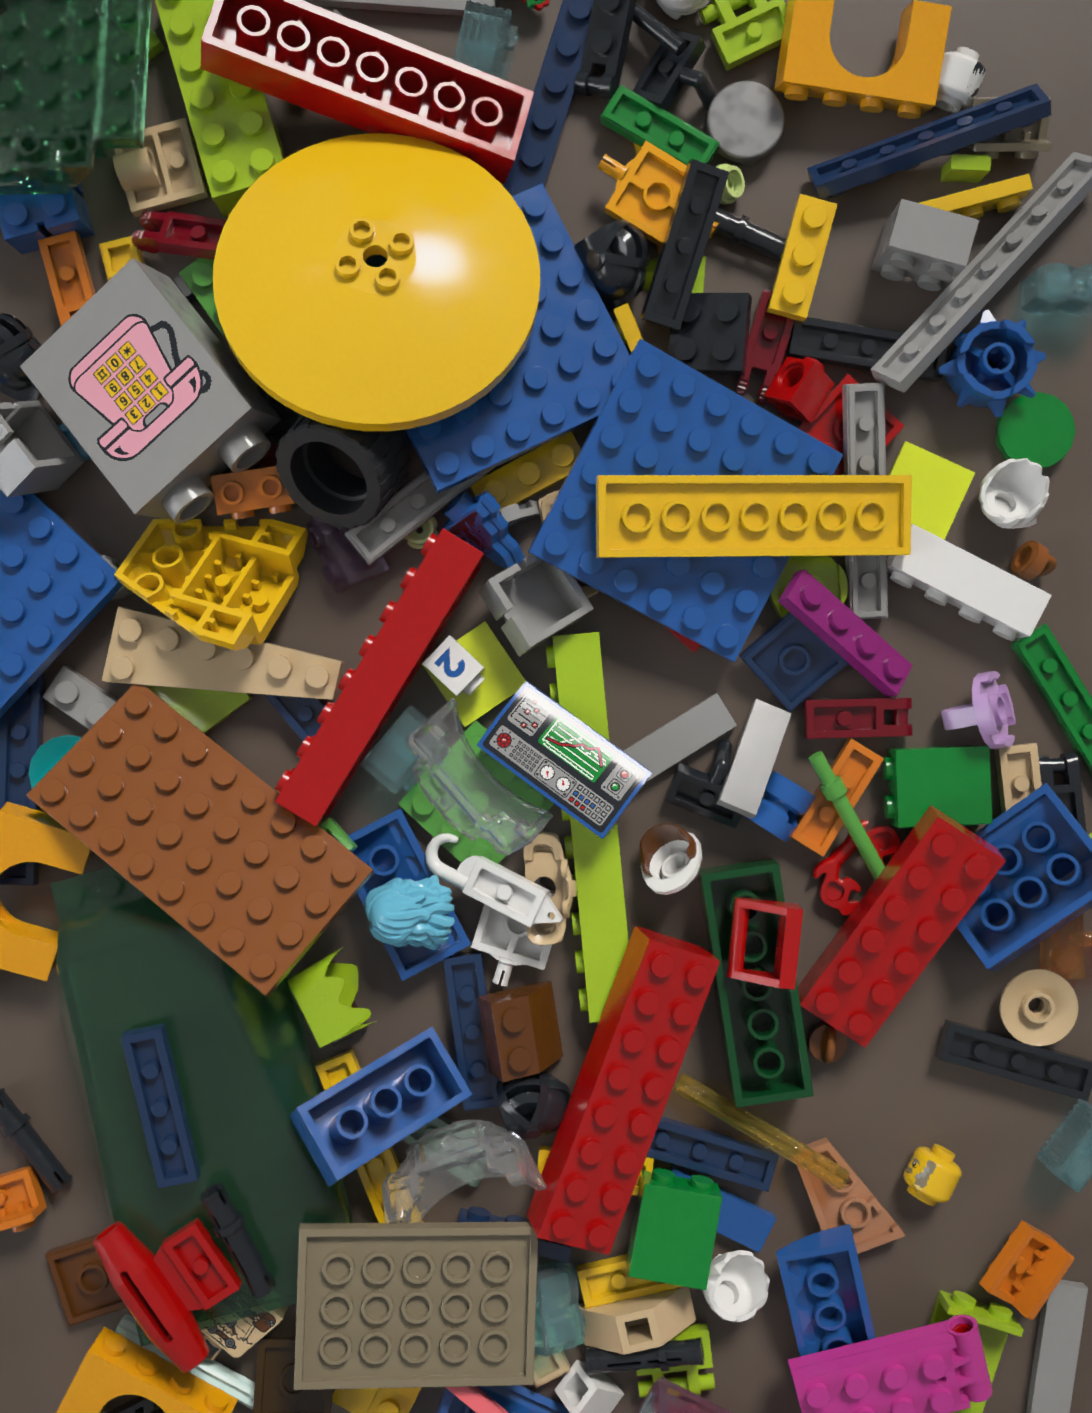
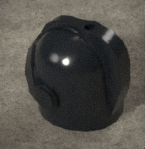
(615, 261)
(15, 348)
(533, 1104)

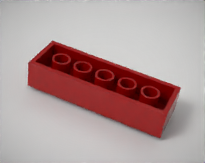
(899, 926)

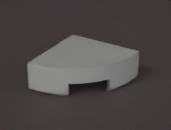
(518, 513)

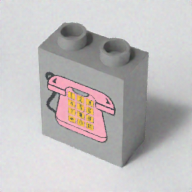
(152, 394)

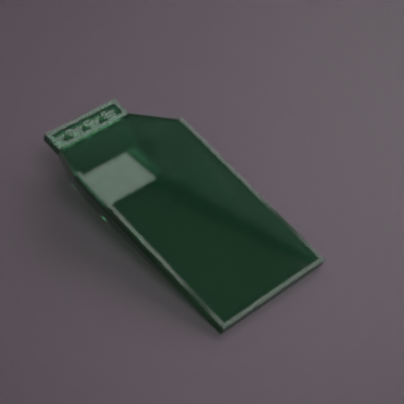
(237, 1067)

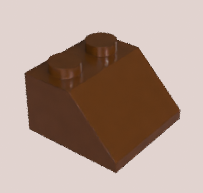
(520, 1030)

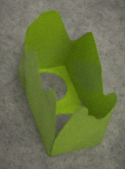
(326, 998)

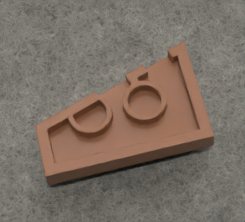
(851, 1205)

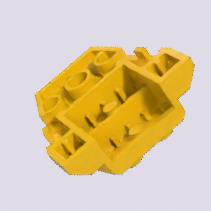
(217, 579)

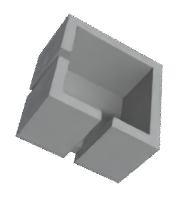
(924, 245)
(33, 450)
(534, 603)

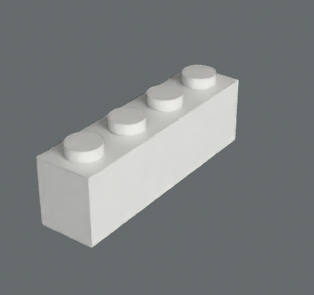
(969, 584)

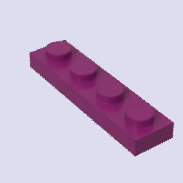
(845, 633)

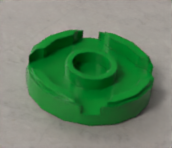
(1035, 429)

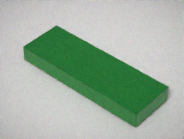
(644, 121)

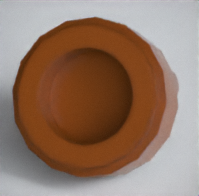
(1032, 561)
(826, 1043)

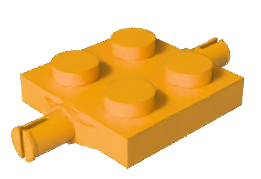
(646, 190)

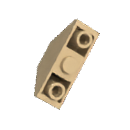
(638, 1321)

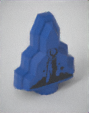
(483, 527)

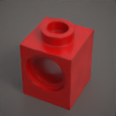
(799, 388)

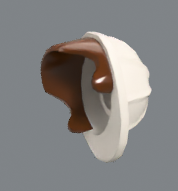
(669, 858)

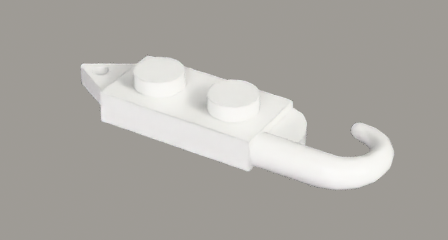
(494, 885)

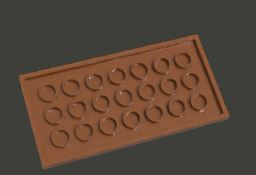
(201, 837)

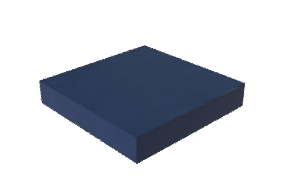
(792, 661)

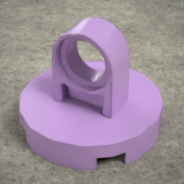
(989, 710)

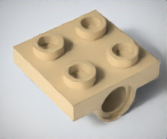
(163, 171)

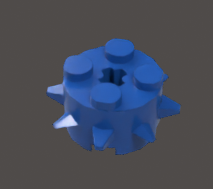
(1014, 360)

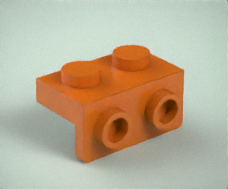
(250, 490)
(20, 1199)
(1027, 1269)

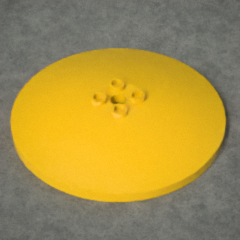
(386, 340)

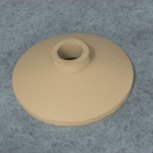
(1052, 1017)

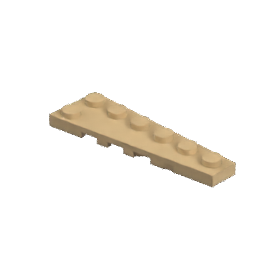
(163, 653)

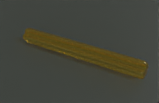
(761, 1131)

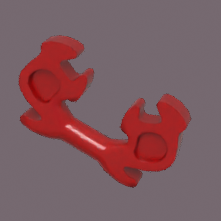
(836, 890)

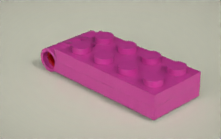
(902, 1372)

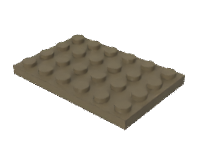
(415, 1305)

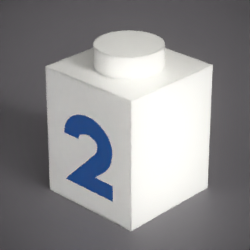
(455, 667)

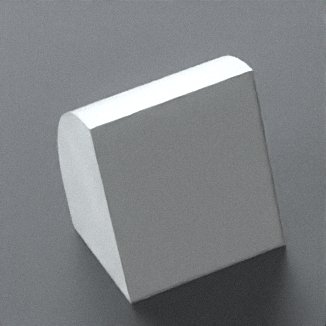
(587, 1392)

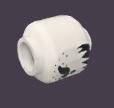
(959, 79)

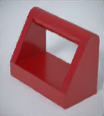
(786, 947)

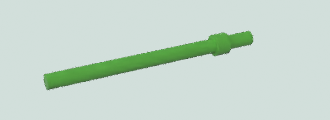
(834, 790)

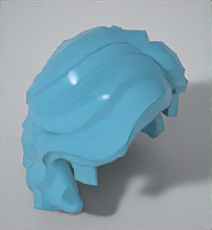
(410, 912)

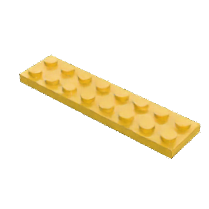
(752, 515)

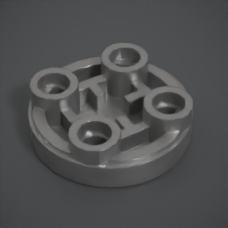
(745, 121)

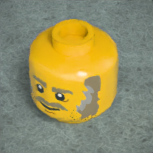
(932, 1174)

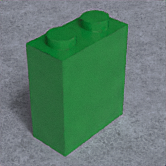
(941, 776)
(674, 1229)

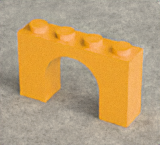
(909, 85)
(33, 837)
(122, 1367)

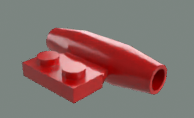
(168, 1286)

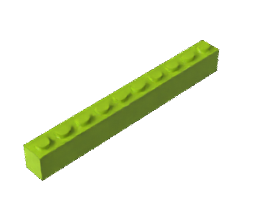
(596, 860)

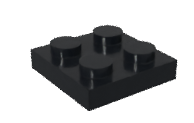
(713, 333)

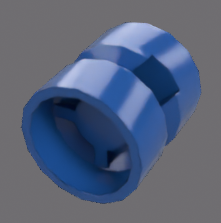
(781, 806)

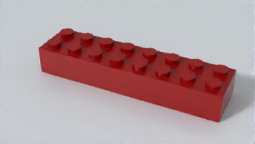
(365, 78)
(381, 677)
(622, 1090)

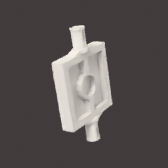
(508, 942)

